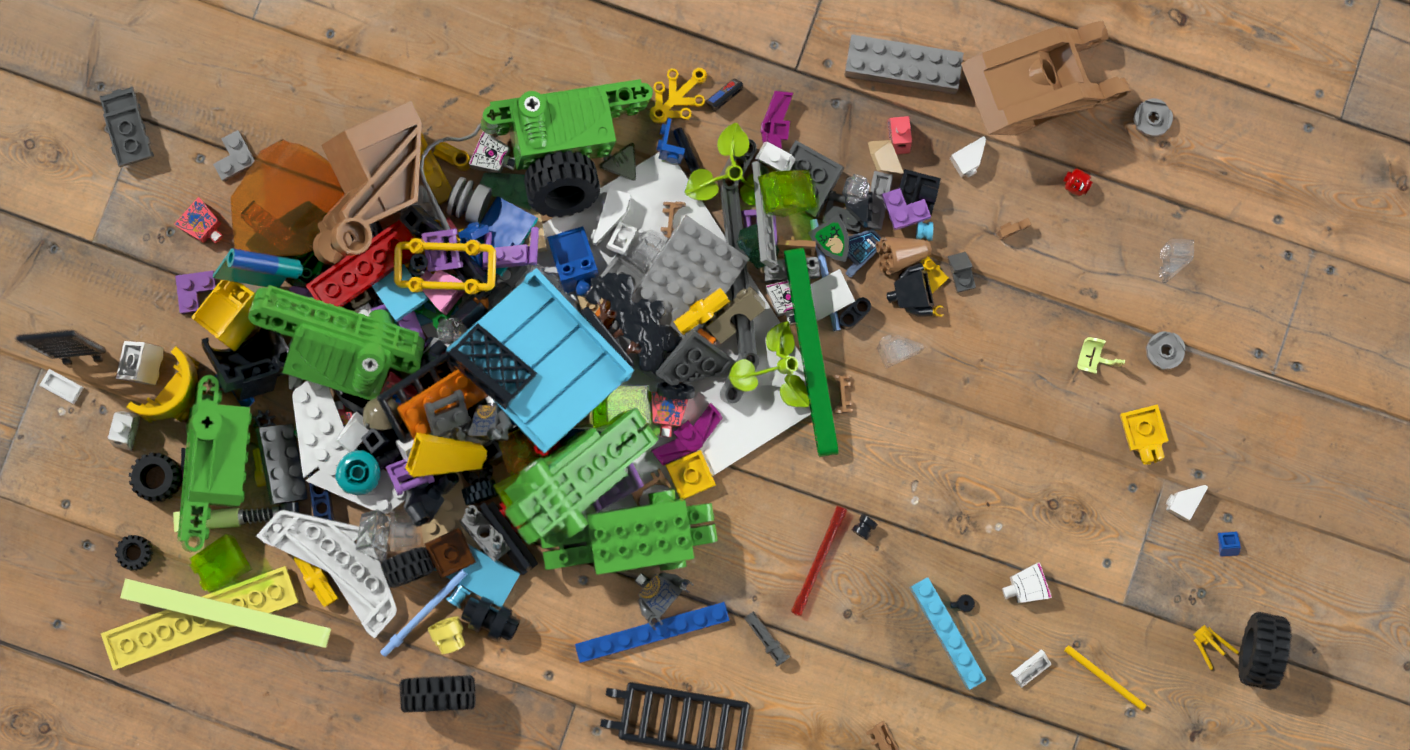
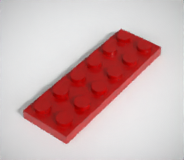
(361, 271)

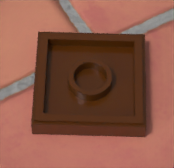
(450, 553)

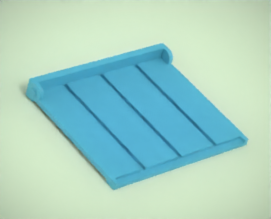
(570, 359)

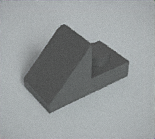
(961, 272)

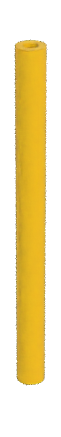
(1104, 677)

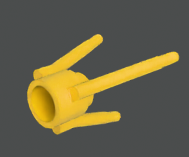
(1206, 635)

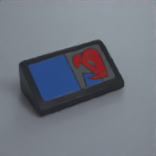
(725, 94)

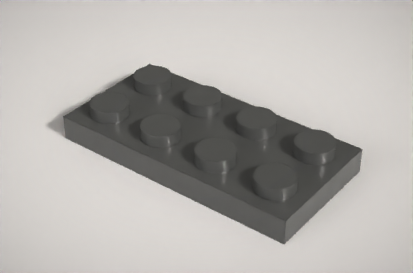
(281, 464)

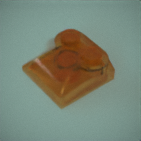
(518, 452)

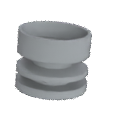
(466, 200)

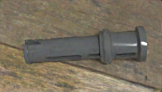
(772, 647)

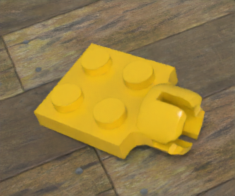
(1145, 433)

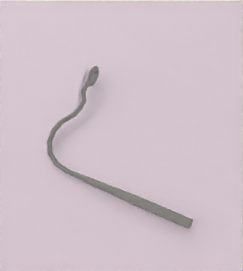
(443, 222)

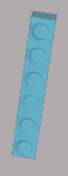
(947, 633)

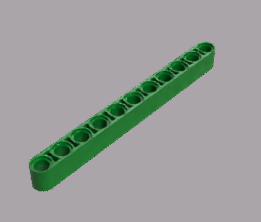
(811, 352)

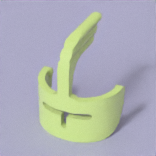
(1087, 349)

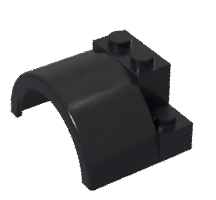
(252, 366)

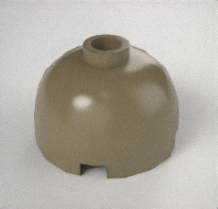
(375, 416)

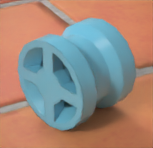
(924, 230)

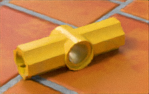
(701, 311)
(317, 582)

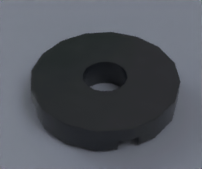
(680, 391)

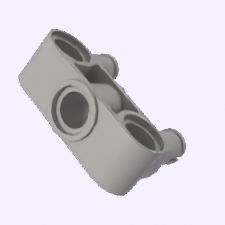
(779, 273)
(475, 524)

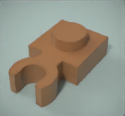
(1008, 229)

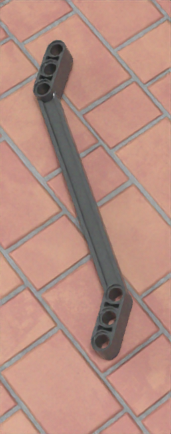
(732, 226)

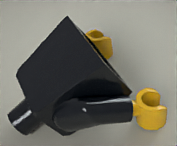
(914, 291)

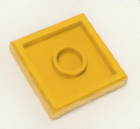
(690, 475)

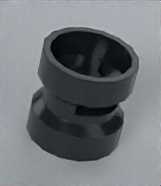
(863, 528)

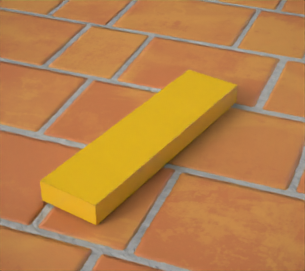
(434, 175)

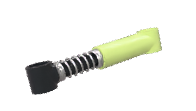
(235, 517)

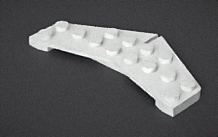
(317, 432)
(333, 549)

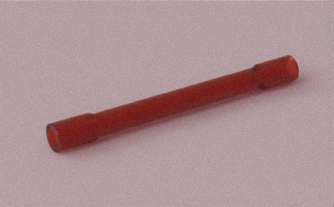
(802, 598)

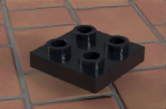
(919, 186)

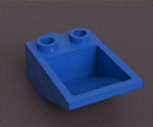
(573, 260)

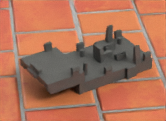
(126, 127)

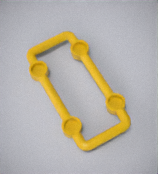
(472, 248)

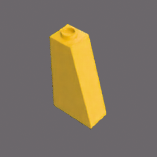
(443, 455)

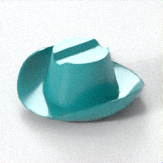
(357, 473)

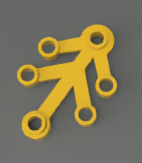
(676, 98)

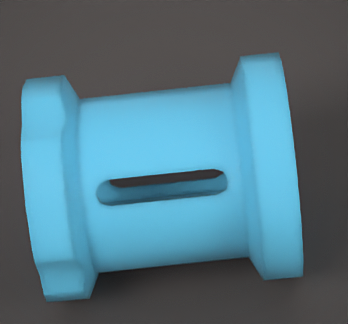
(458, 596)

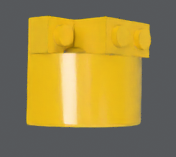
(226, 313)
(177, 394)

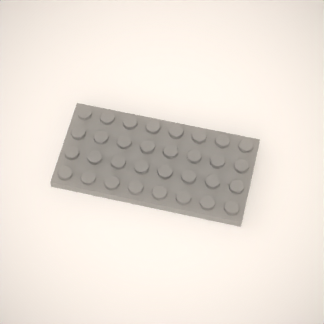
(684, 272)

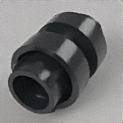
(483, 615)

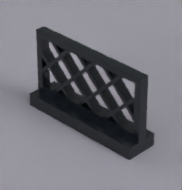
(477, 374)
(518, 551)

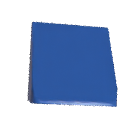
(1229, 544)

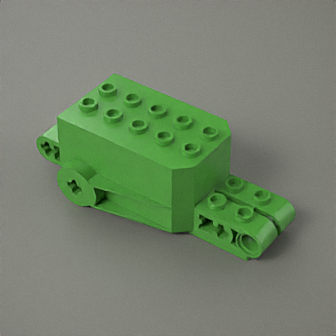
(212, 460)

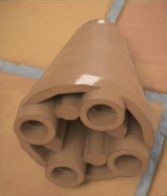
(900, 253)

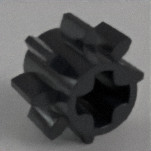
(264, 416)

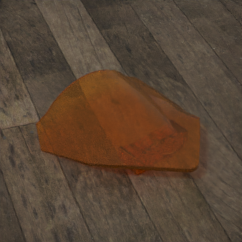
(283, 200)

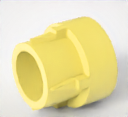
(447, 634)

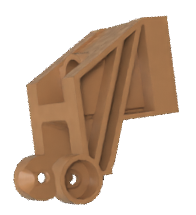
(1038, 79)
(379, 177)

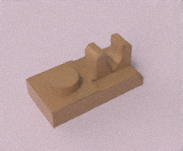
(809, 246)
(882, 737)

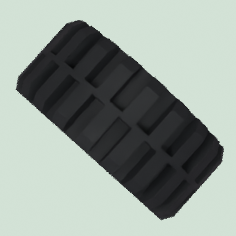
(562, 184)
(1264, 651)
(437, 693)

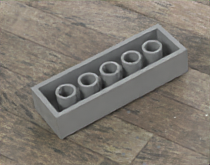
(903, 64)

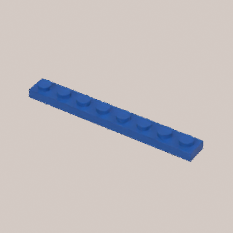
(645, 634)

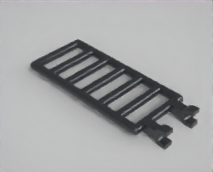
(62, 345)
(398, 389)
(688, 697)

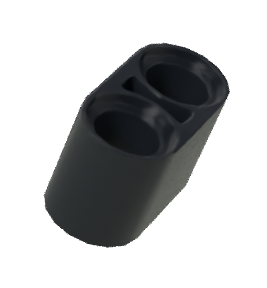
(853, 312)

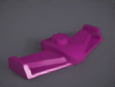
(774, 126)
(689, 437)

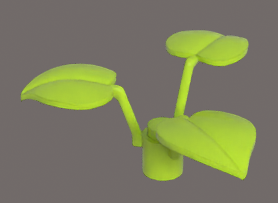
(701, 183)
(782, 342)

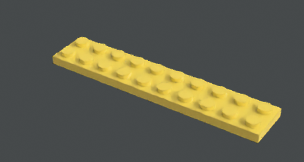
(174, 629)

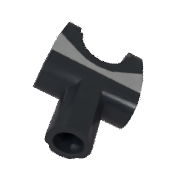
(432, 350)

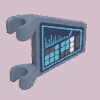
(861, 249)

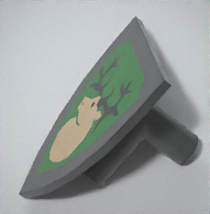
(832, 238)

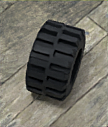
(139, 473)
(407, 567)

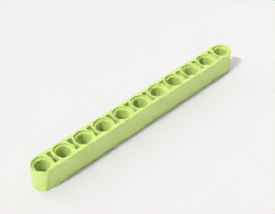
(225, 613)

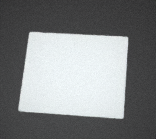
(830, 294)

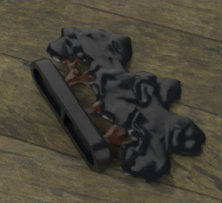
(637, 321)

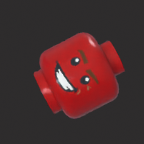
(1077, 182)

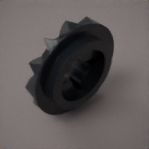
(485, 474)

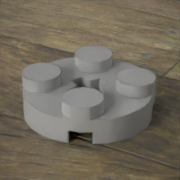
(1159, 126)
(1176, 351)

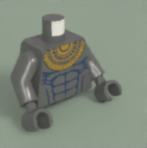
(487, 424)
(659, 594)

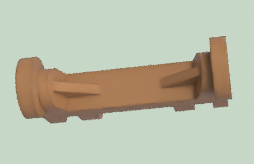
(674, 207)
(839, 381)
(661, 480)

